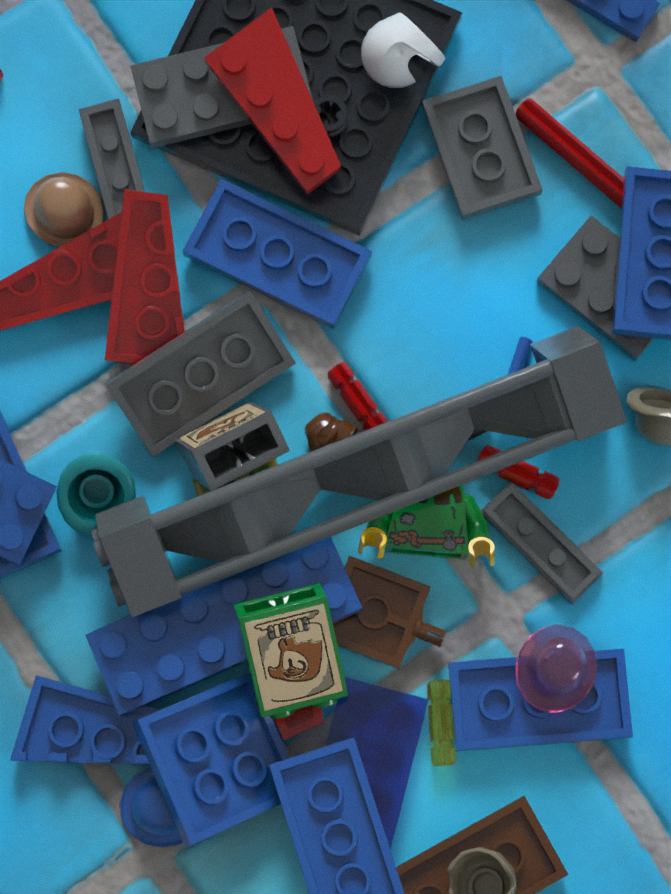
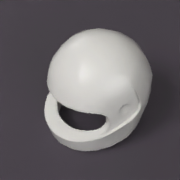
(390, 47)

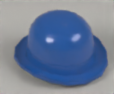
(146, 812)

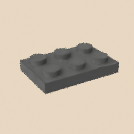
(481, 147)
(586, 282)

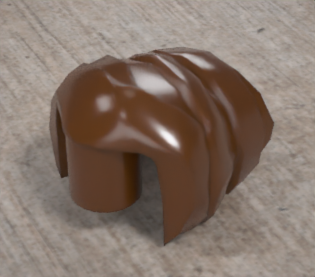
(327, 429)

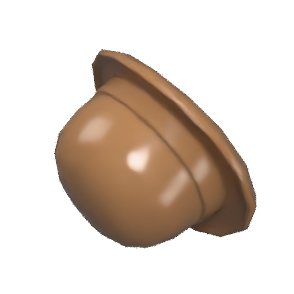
(62, 208)

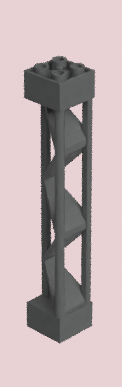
(396, 463)

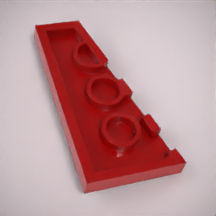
(271, 92)
(63, 279)
(145, 283)

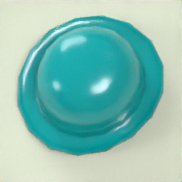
(92, 486)

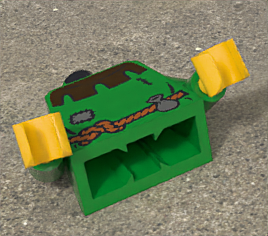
(433, 528)

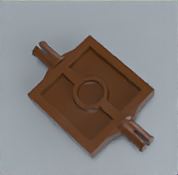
(389, 615)

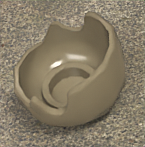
(481, 873)

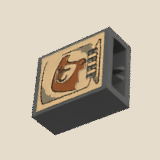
(232, 445)

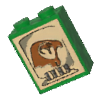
(291, 651)

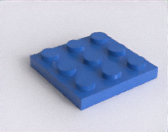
(213, 758)

